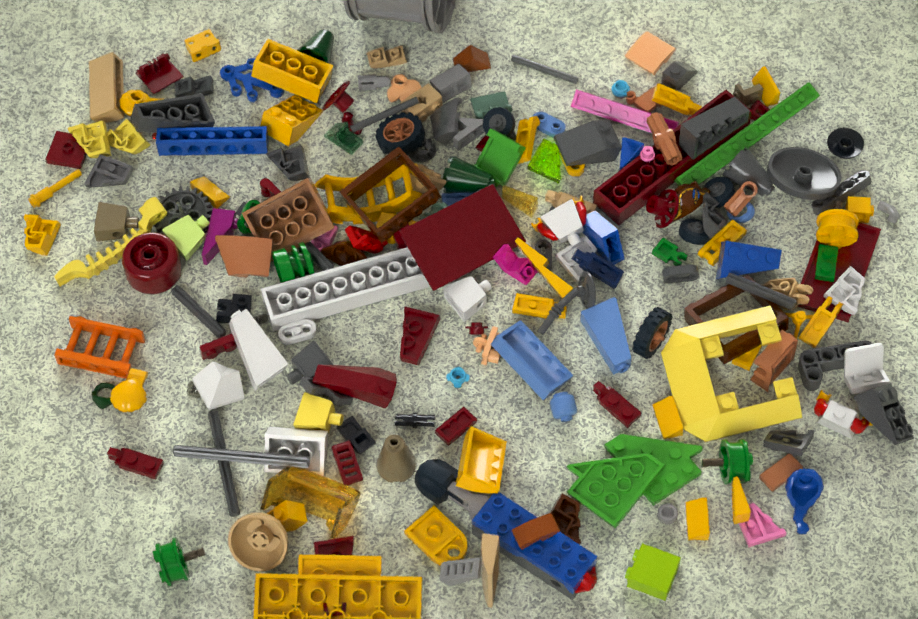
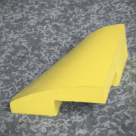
(92, 138)
(127, 138)

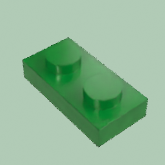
(826, 263)

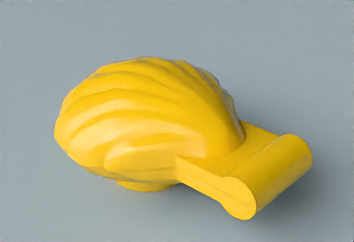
(134, 97)
(130, 393)

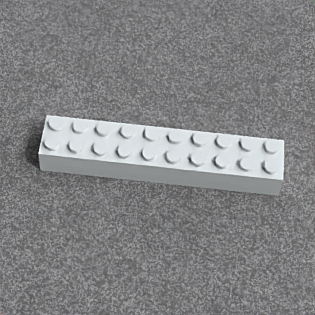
(343, 288)

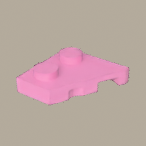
(760, 528)

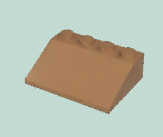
(290, 217)

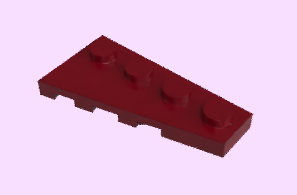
(336, 546)

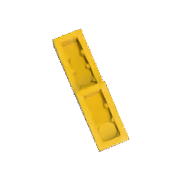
(540, 263)

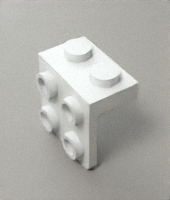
(864, 368)

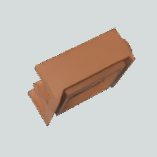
(774, 360)

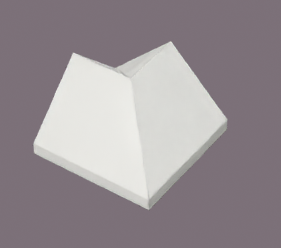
(218, 385)

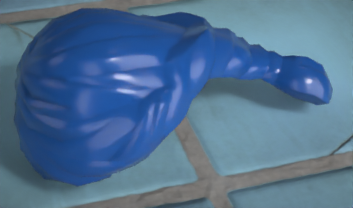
(803, 490)

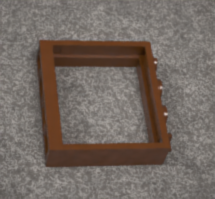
(373, 177)
(744, 342)

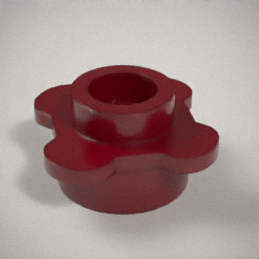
(476, 328)

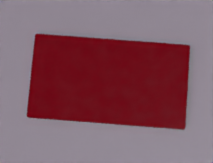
(461, 236)

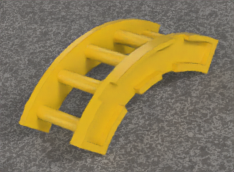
(373, 211)

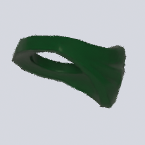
(102, 402)

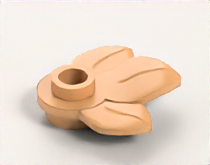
(403, 90)

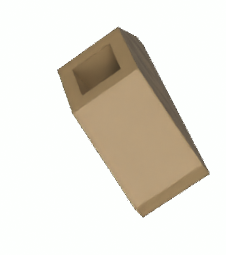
(434, 177)

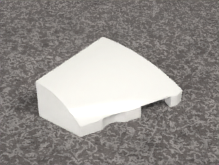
(847, 290)

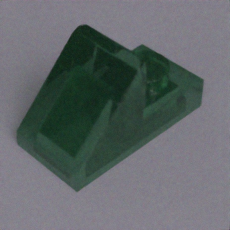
(343, 138)

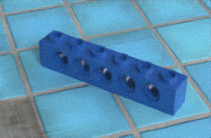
(212, 140)

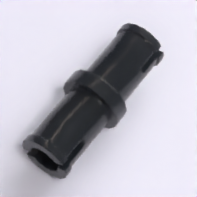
(415, 420)

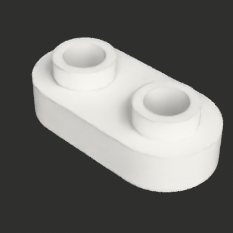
(297, 332)

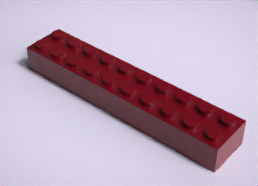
(639, 180)

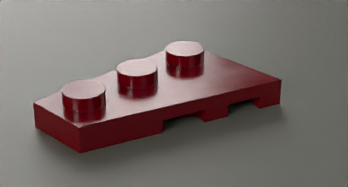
(417, 334)

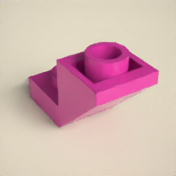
(518, 268)

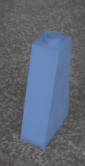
(608, 334)

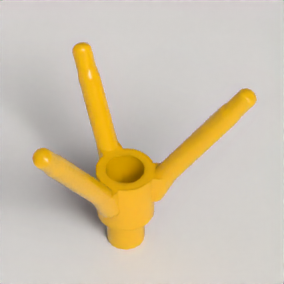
(798, 319)

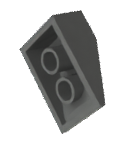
(589, 143)

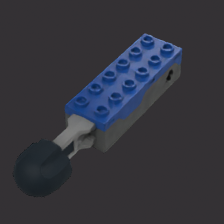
(555, 561)

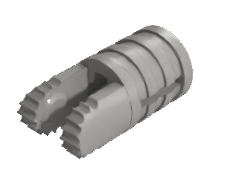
(377, 82)

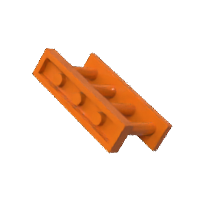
(99, 364)

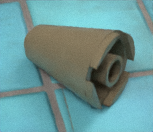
(395, 460)

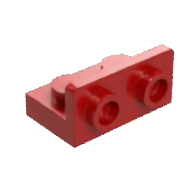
(364, 240)

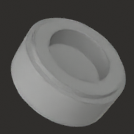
(667, 514)

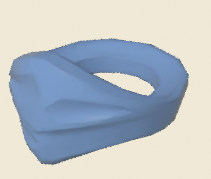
(746, 217)

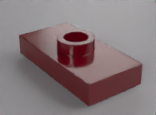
(455, 426)

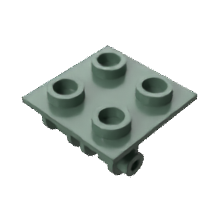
(483, 104)

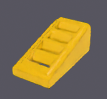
(740, 506)

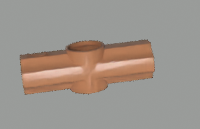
(664, 138)

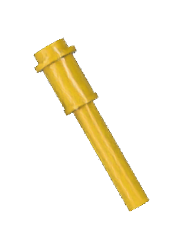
(47, 192)

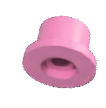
(647, 154)

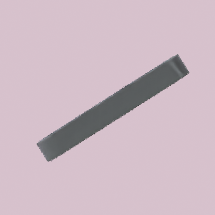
(847, 188)

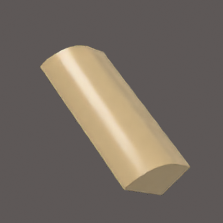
(106, 88)

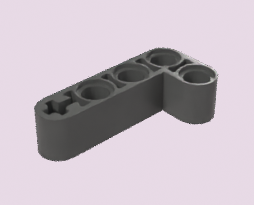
(819, 364)

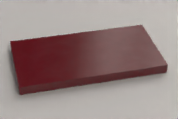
(855, 255)

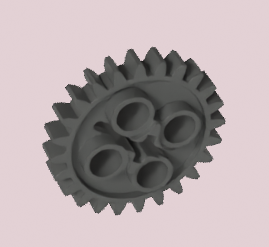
(199, 206)

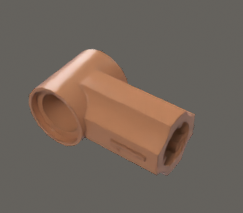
(740, 199)

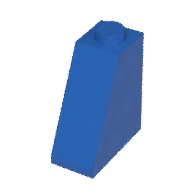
(604, 237)

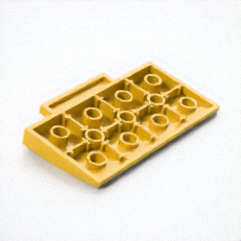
(334, 581)

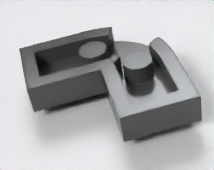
(313, 389)

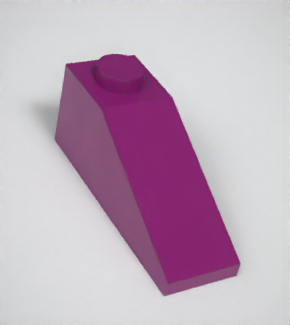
(221, 223)

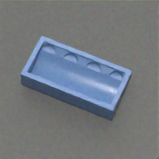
(531, 359)

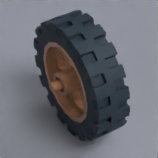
(398, 129)
(652, 332)

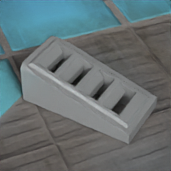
(449, 569)

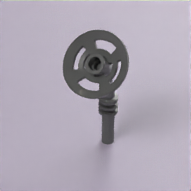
(584, 290)

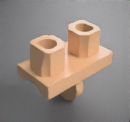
(489, 354)

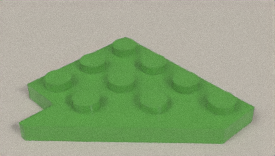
(676, 456)
(613, 484)

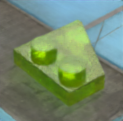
(546, 161)

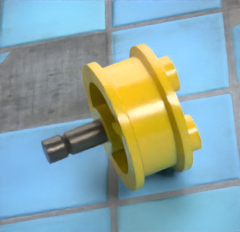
(837, 227)

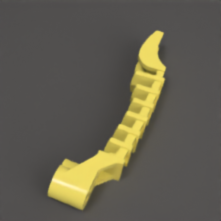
(152, 213)

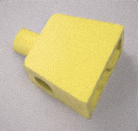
(316, 414)

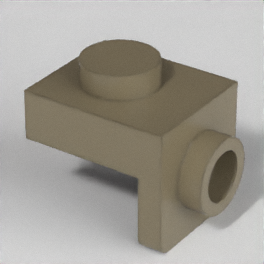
(748, 95)

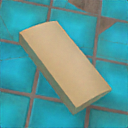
(490, 566)

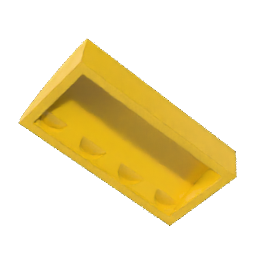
(481, 462)

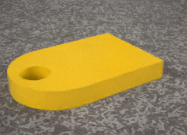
(437, 536)

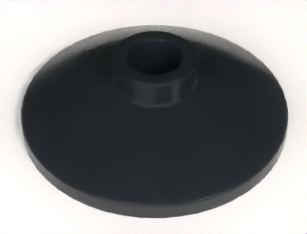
(845, 137)

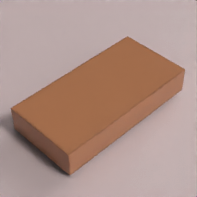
(779, 472)

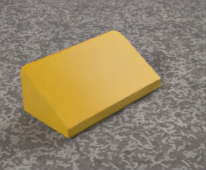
(770, 91)
(209, 189)
(668, 418)
(697, 519)

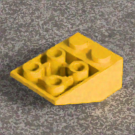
(290, 119)

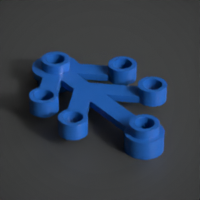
(247, 80)

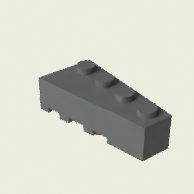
(172, 113)
(712, 126)

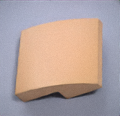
(650, 52)

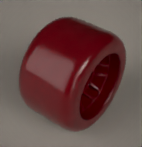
(151, 263)

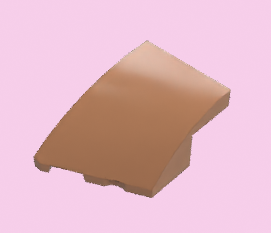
(245, 255)

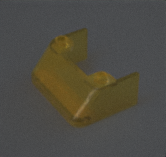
(317, 493)

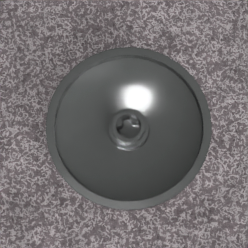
(804, 173)

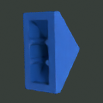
(630, 150)

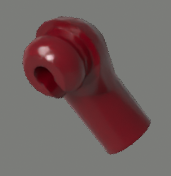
(347, 117)

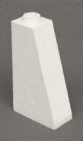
(256, 349)

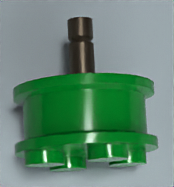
(733, 461)
(174, 561)

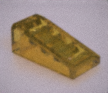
(525, 202)

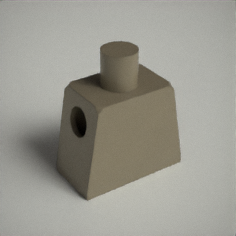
(113, 222)

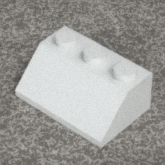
(298, 442)

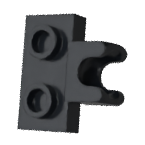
(229, 307)

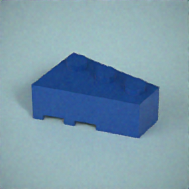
(746, 259)

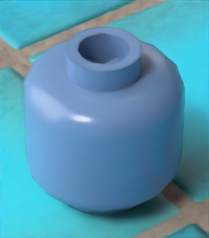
(563, 406)

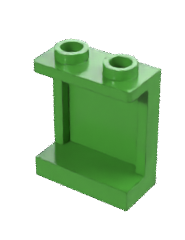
(500, 156)

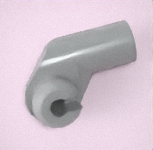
(889, 209)

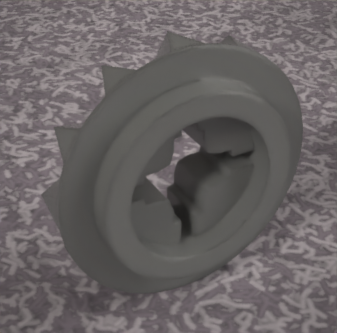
(424, 155)

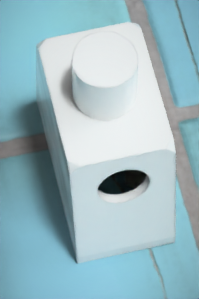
(467, 296)

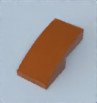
(535, 529)

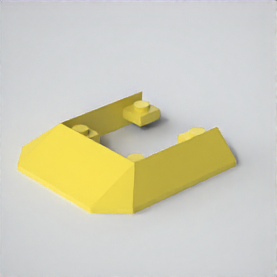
(719, 416)

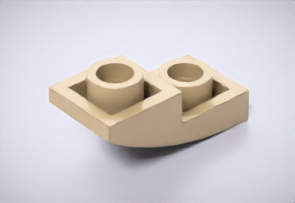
(380, 58)

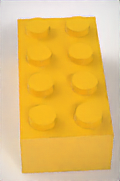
(292, 70)

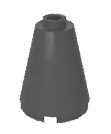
(747, 168)

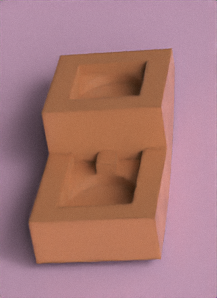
(645, 101)

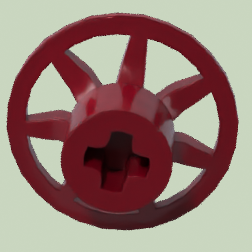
(341, 100)
(660, 207)

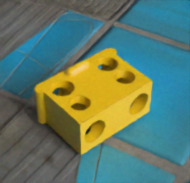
(202, 45)

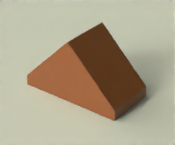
(472, 59)

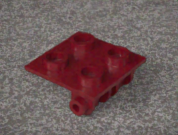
(159, 73)

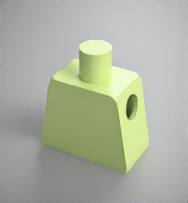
(187, 234)

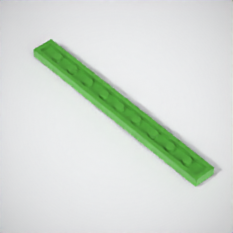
(749, 136)

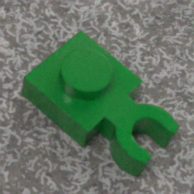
(668, 251)

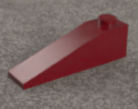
(363, 383)

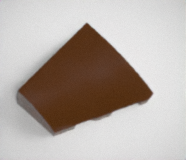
(566, 516)

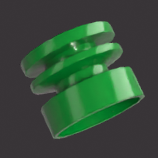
(293, 265)

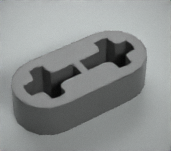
(548, 251)
(680, 273)

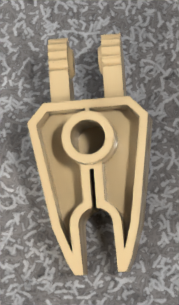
(791, 288)

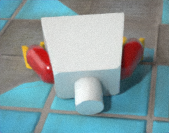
(564, 222)
(839, 417)

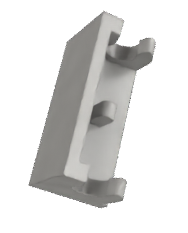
(452, 82)

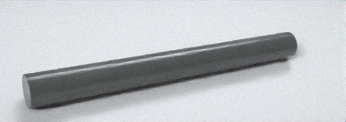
(545, 69)
(382, 115)

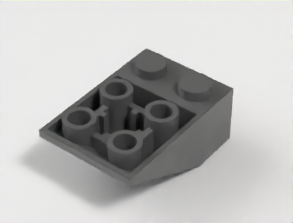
(885, 413)

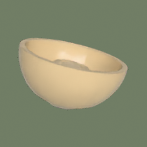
(252, 548)

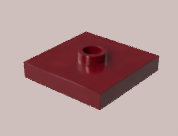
(65, 151)

